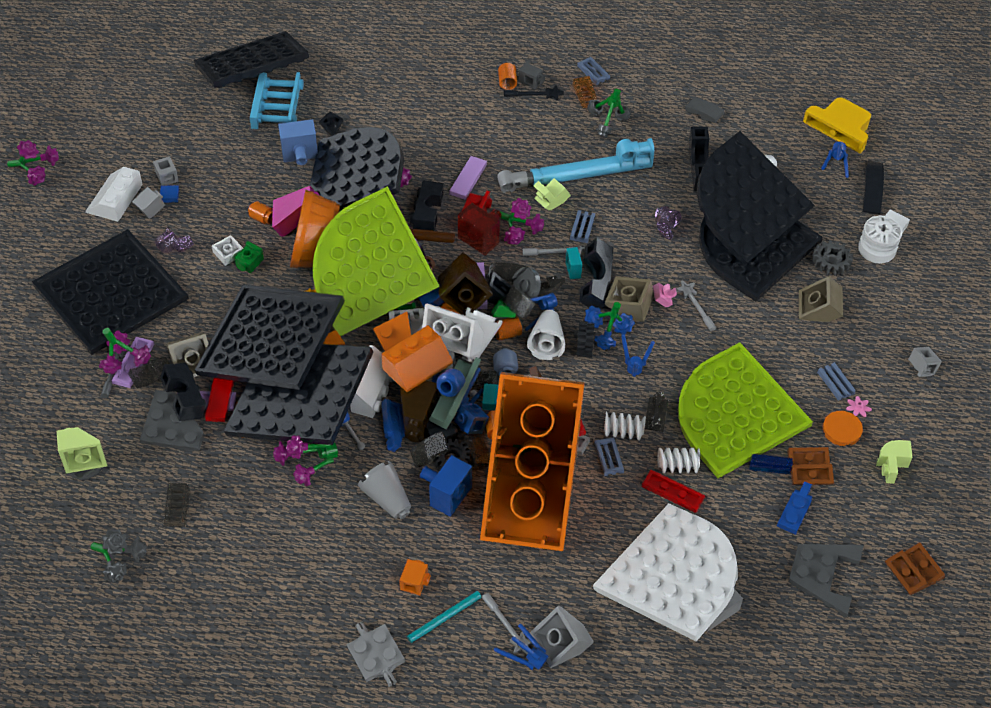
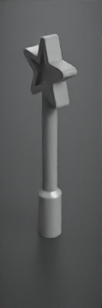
(535, 251)
(687, 290)
(494, 607)

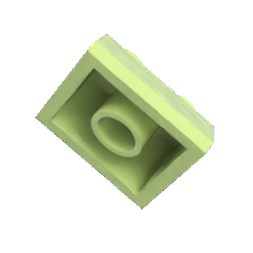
(79, 450)

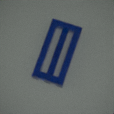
(770, 464)

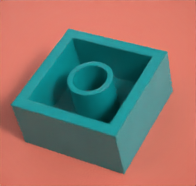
(573, 263)
(490, 396)

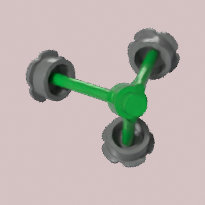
(622, 113)

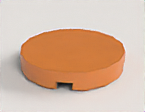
(842, 428)

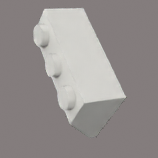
(116, 194)
(457, 331)
(372, 387)

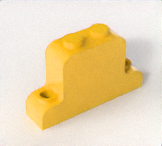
(842, 122)

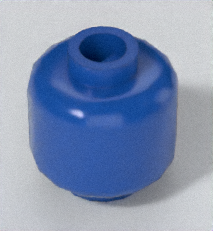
(450, 382)

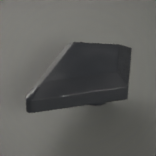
(331, 123)

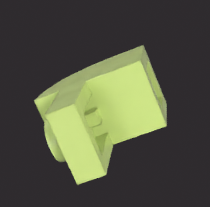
(551, 195)
(894, 455)

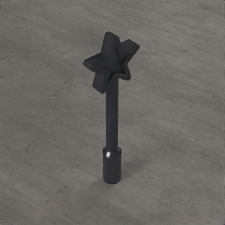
(549, 93)

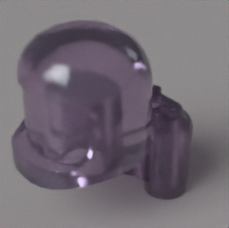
(666, 220)
(168, 242)

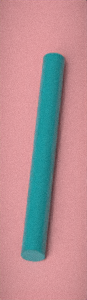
(444, 617)

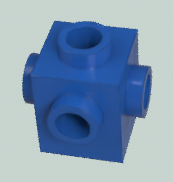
(471, 418)

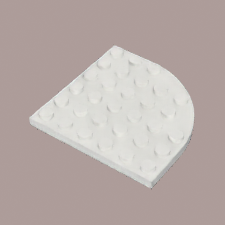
(675, 573)

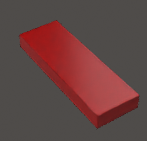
(219, 400)
(673, 491)

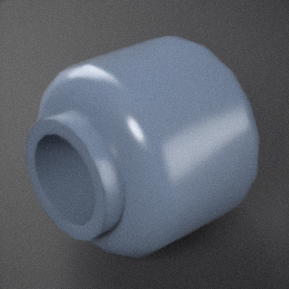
(505, 361)

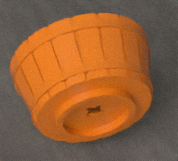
(314, 217)

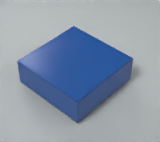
(170, 193)

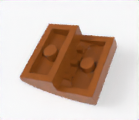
(811, 466)
(915, 568)

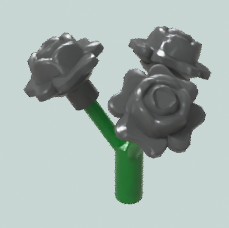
(115, 543)

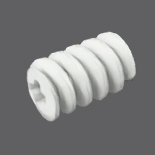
(624, 425)
(678, 459)

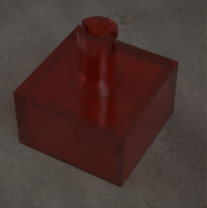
(479, 228)

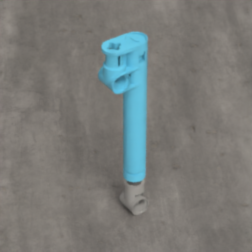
(628, 157)

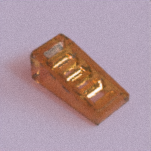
(580, 82)

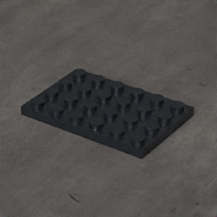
(251, 59)

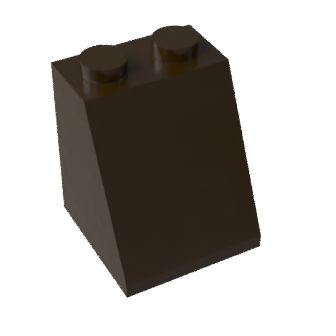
(463, 285)
(417, 409)

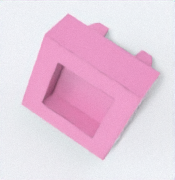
(664, 294)

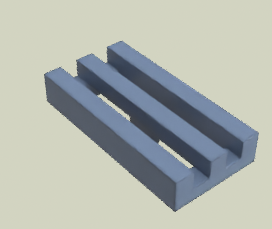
(591, 71)
(585, 216)
(822, 372)
(619, 469)

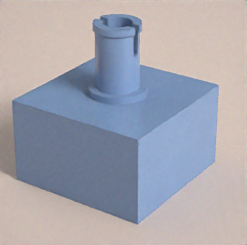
(298, 141)

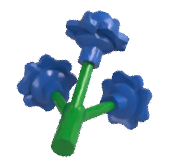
(622, 324)

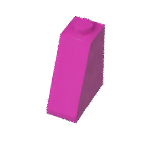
(287, 211)

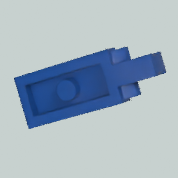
(392, 424)
(796, 509)

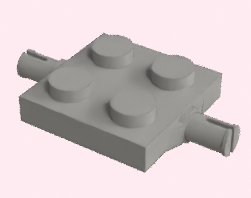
(376, 653)

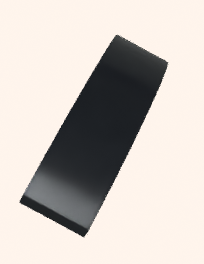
(873, 187)

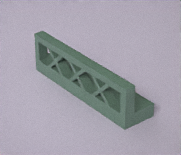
(448, 406)

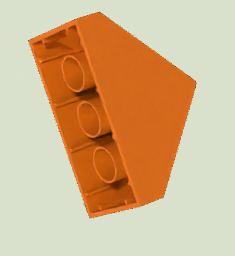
(547, 419)

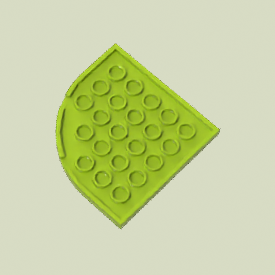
(370, 261)
(736, 411)

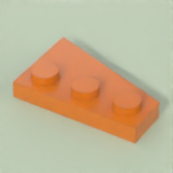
(393, 331)

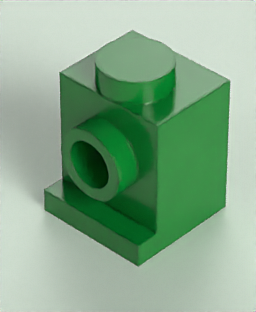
(249, 257)

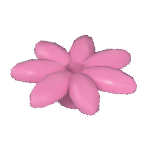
(858, 407)

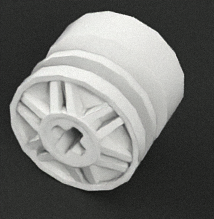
(880, 239)

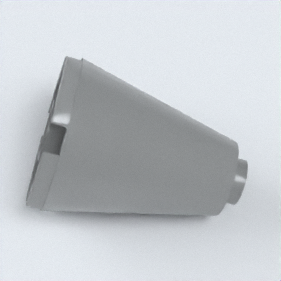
(386, 490)

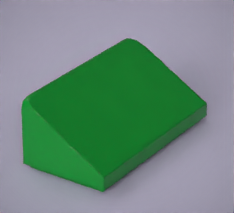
(502, 310)

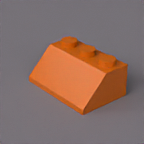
(416, 358)

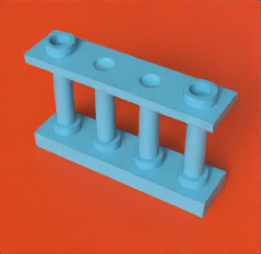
(262, 93)

